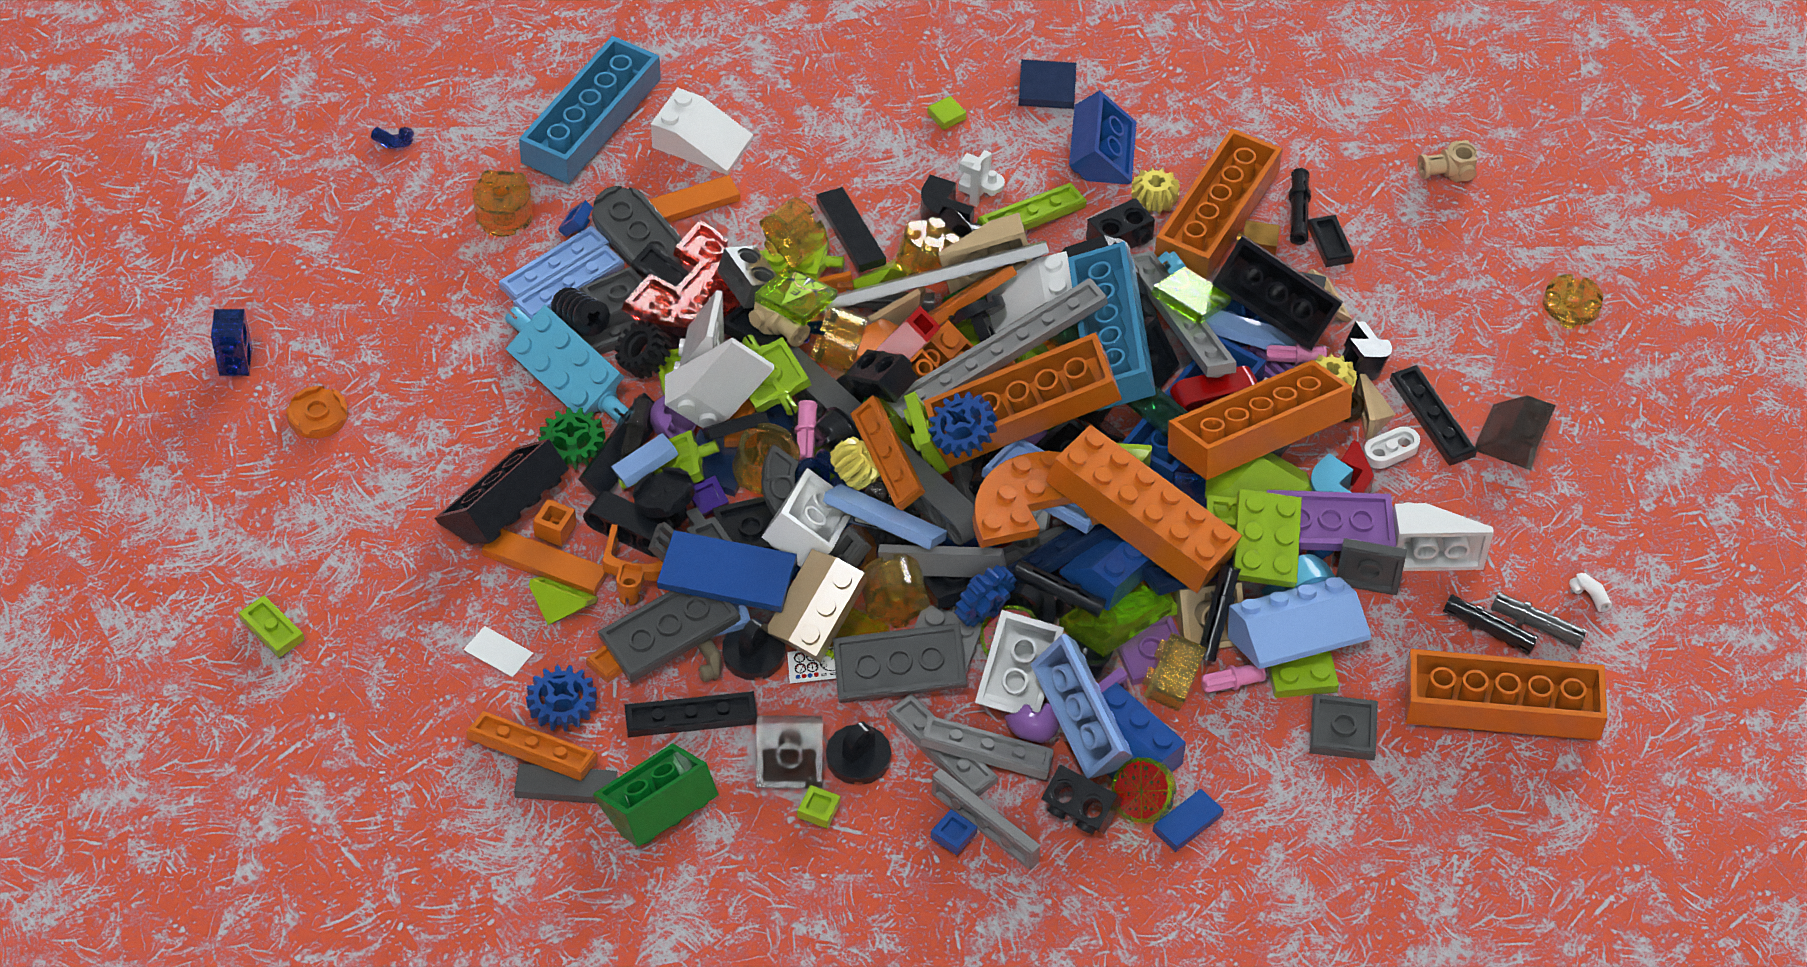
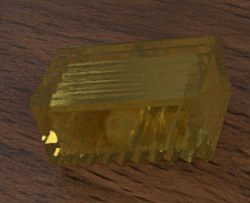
(1174, 671)

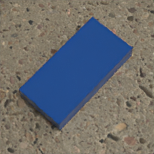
(1188, 820)

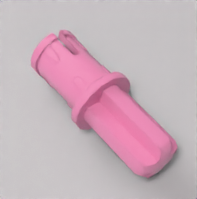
(1294, 354)
(805, 429)
(1232, 678)

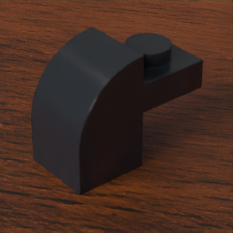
(940, 195)
(1366, 351)

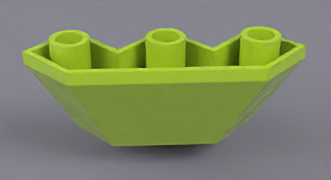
(1259, 475)

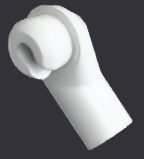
(1594, 588)

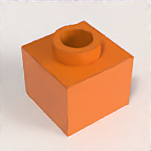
(554, 522)

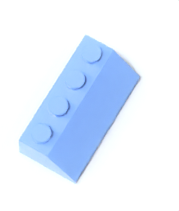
(1298, 622)
(1081, 708)

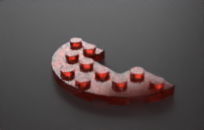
(678, 306)

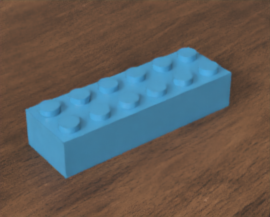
(589, 109)
(1120, 321)

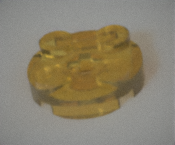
(1573, 313)

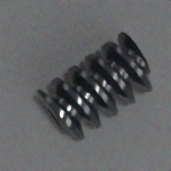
(581, 311)

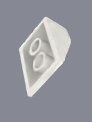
(699, 132)
(1031, 288)
(704, 331)
(715, 383)
(806, 520)
(1440, 538)
(1008, 676)

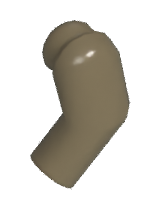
(712, 654)

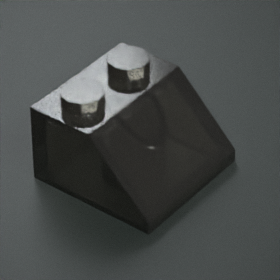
(1516, 430)
(789, 751)

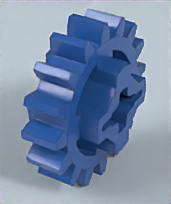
(962, 424)
(985, 595)
(561, 697)

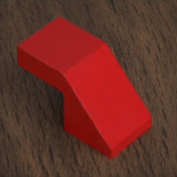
(1362, 473)

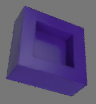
(709, 495)

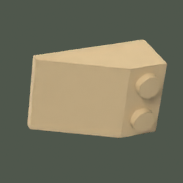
(988, 239)

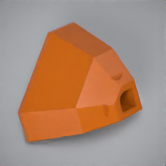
(940, 349)

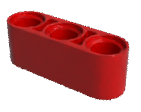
(1202, 390)

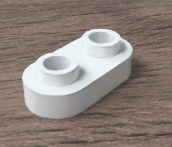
(1386, 448)

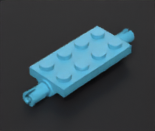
(565, 363)

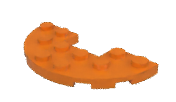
(1010, 496)

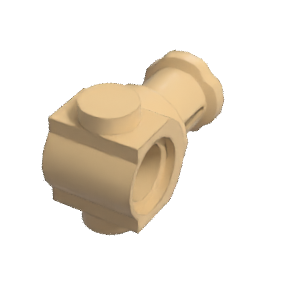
(1456, 162)
(773, 323)

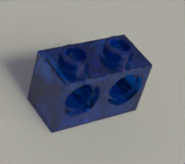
(231, 342)

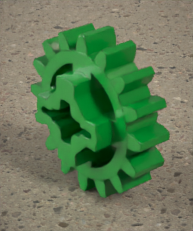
(574, 435)

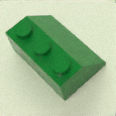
(656, 794)

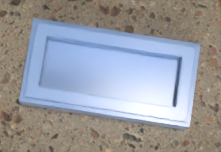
(645, 460)

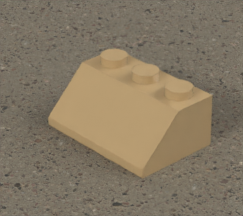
(817, 604)

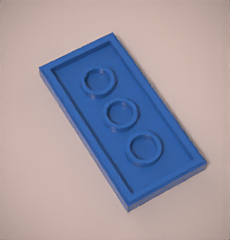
(727, 571)

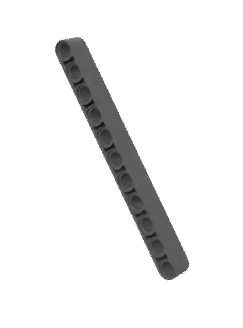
(941, 500)

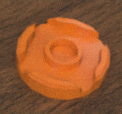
(317, 412)

